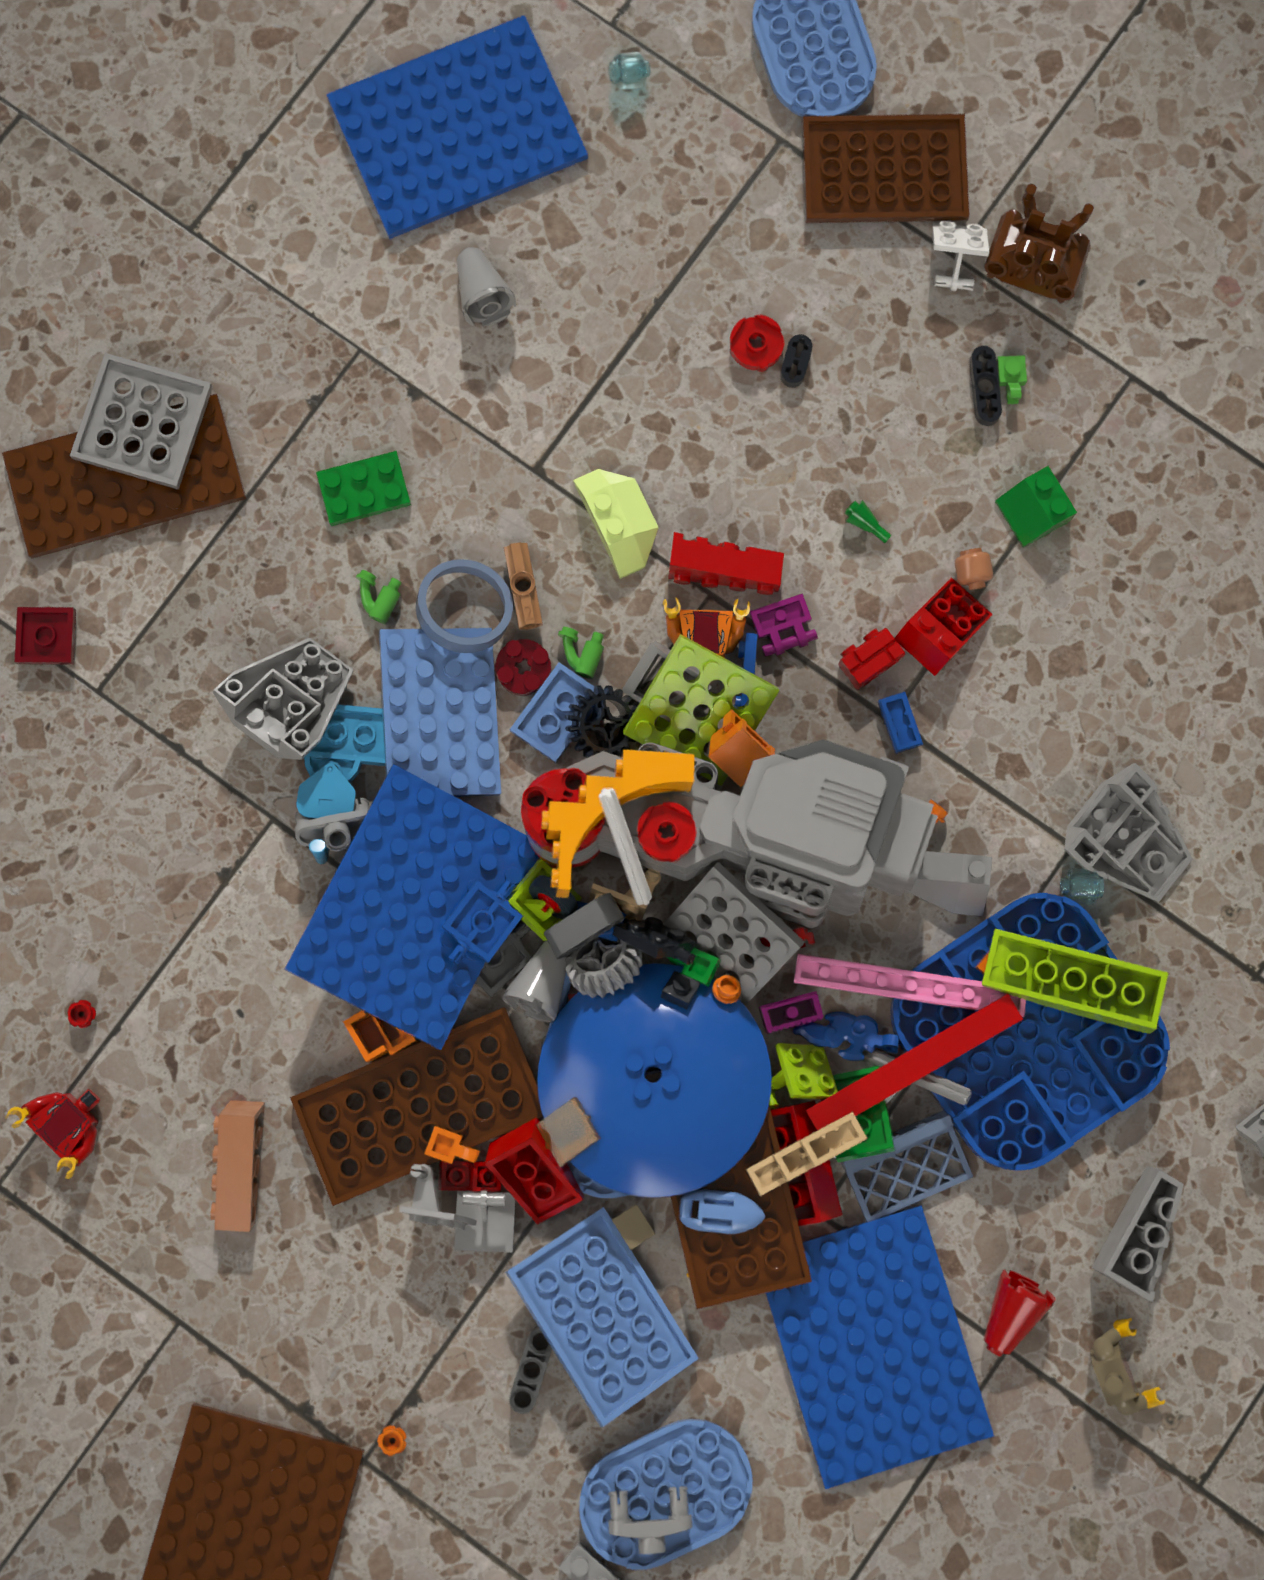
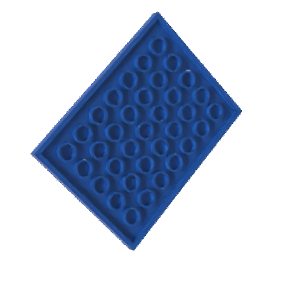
(457, 126)
(383, 912)
(878, 1350)

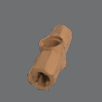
(519, 570)

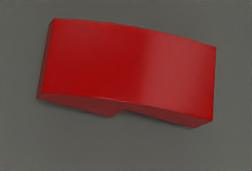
(467, 1177)

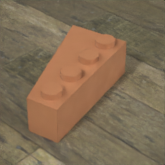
(236, 1165)

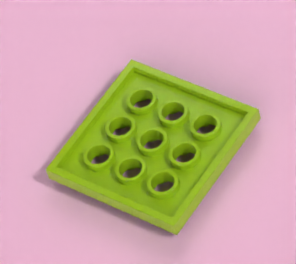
(670, 679)

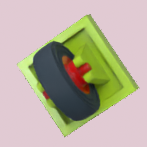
(538, 900)

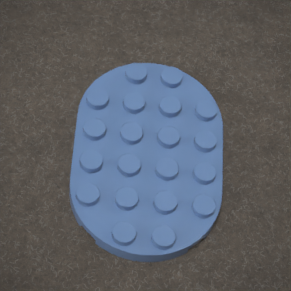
(815, 54)
(675, 1455)

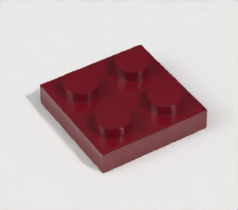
(45, 635)

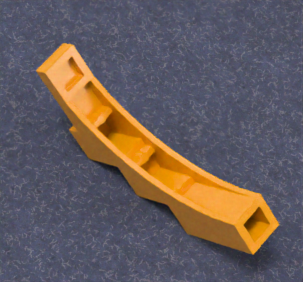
(635, 776)

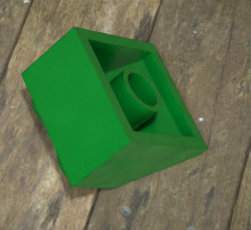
(1036, 506)

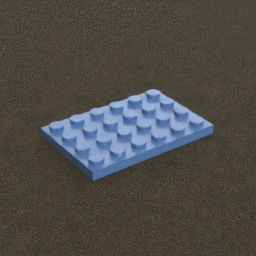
(440, 711)
(602, 1316)

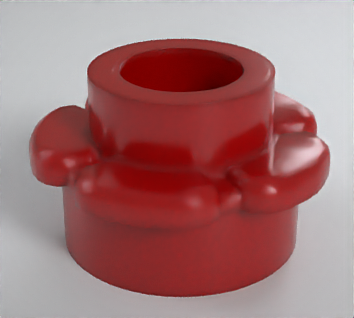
(74, 1017)

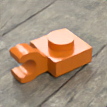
(447, 1145)

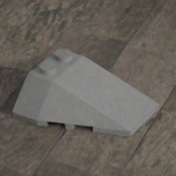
(1128, 835)

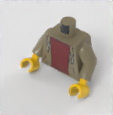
(1115, 1375)

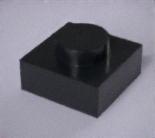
(680, 990)

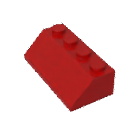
(815, 1190)

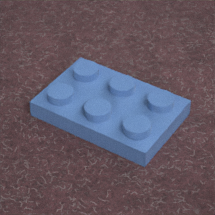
(544, 719)

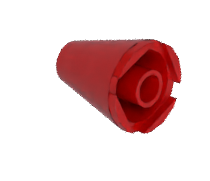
(1014, 1312)

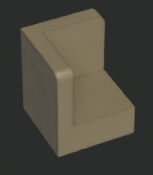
(633, 1226)

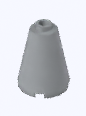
(482, 289)
(538, 985)

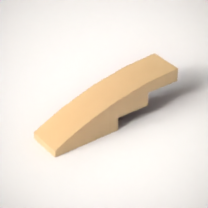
(806, 1154)

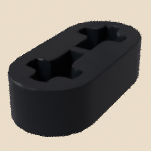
(790, 359)

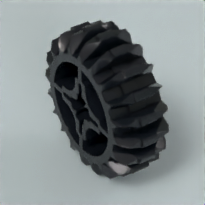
(600, 712)

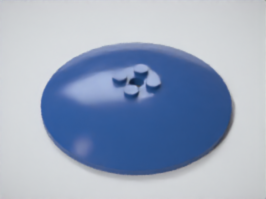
(666, 1132)

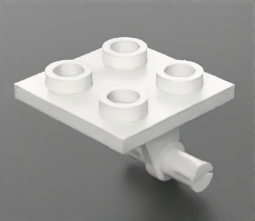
(960, 240)

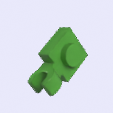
(1012, 375)

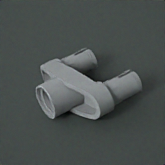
(323, 827)
(650, 1532)

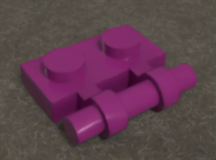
(780, 617)

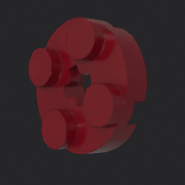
(516, 652)

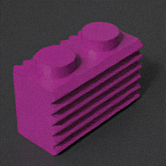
(791, 1012)

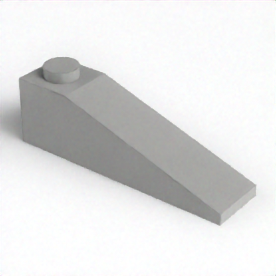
(954, 882)

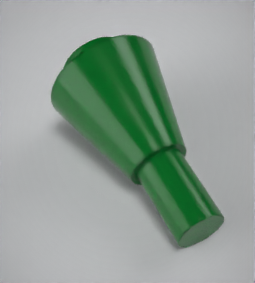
(862, 517)

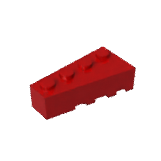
(725, 565)

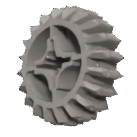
(603, 966)

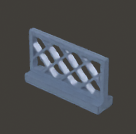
(904, 1140)

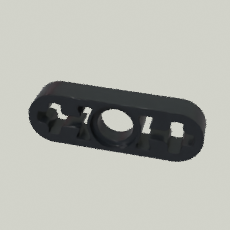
(980, 405)

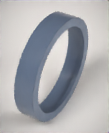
(448, 640)

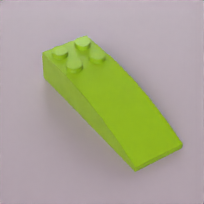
(1075, 981)

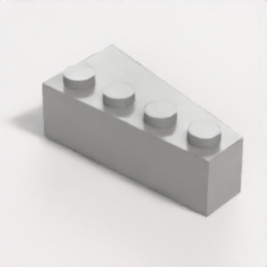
(1141, 1233)

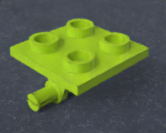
(804, 1072)

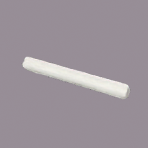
(625, 846)

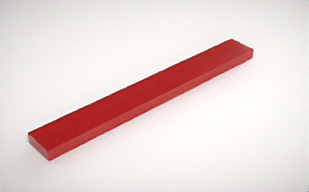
(916, 1062)

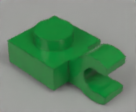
(701, 969)

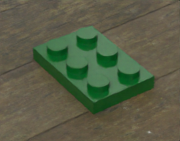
(363, 488)
(873, 1121)

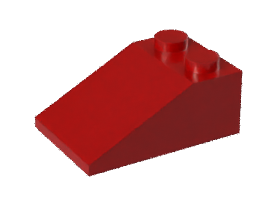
(532, 1173)

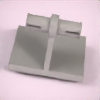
(425, 1202)
(494, 1221)

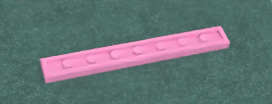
(897, 983)

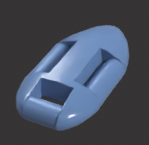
(720, 1212)

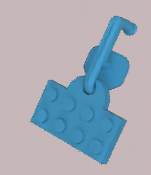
(349, 741)

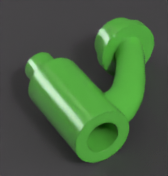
(386, 600)
(590, 656)

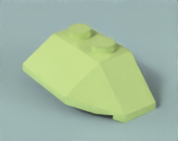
(619, 518)

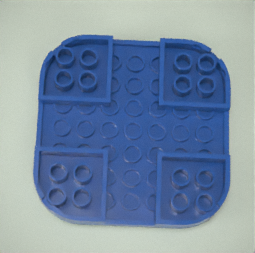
(1047, 1074)

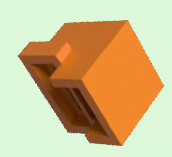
(736, 747)
(375, 1036)

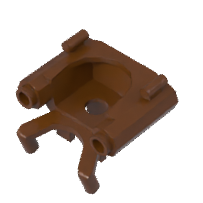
(1037, 253)

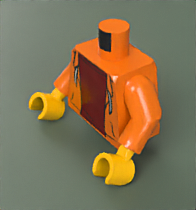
(710, 628)

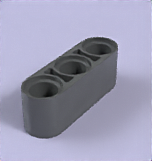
(584, 925)
(527, 1383)

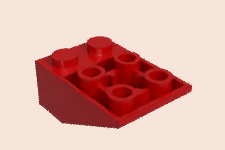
(942, 626)

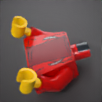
(63, 1125)

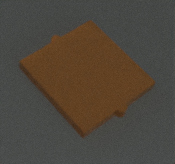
(568, 1131)

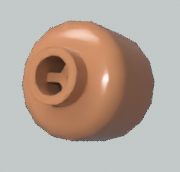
(973, 568)

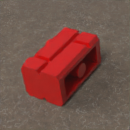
(870, 658)

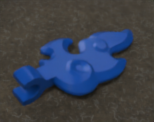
(858, 1030)

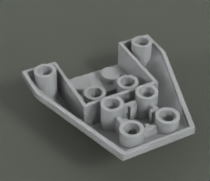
(286, 698)

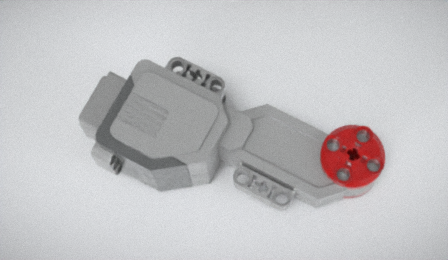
(803, 832)

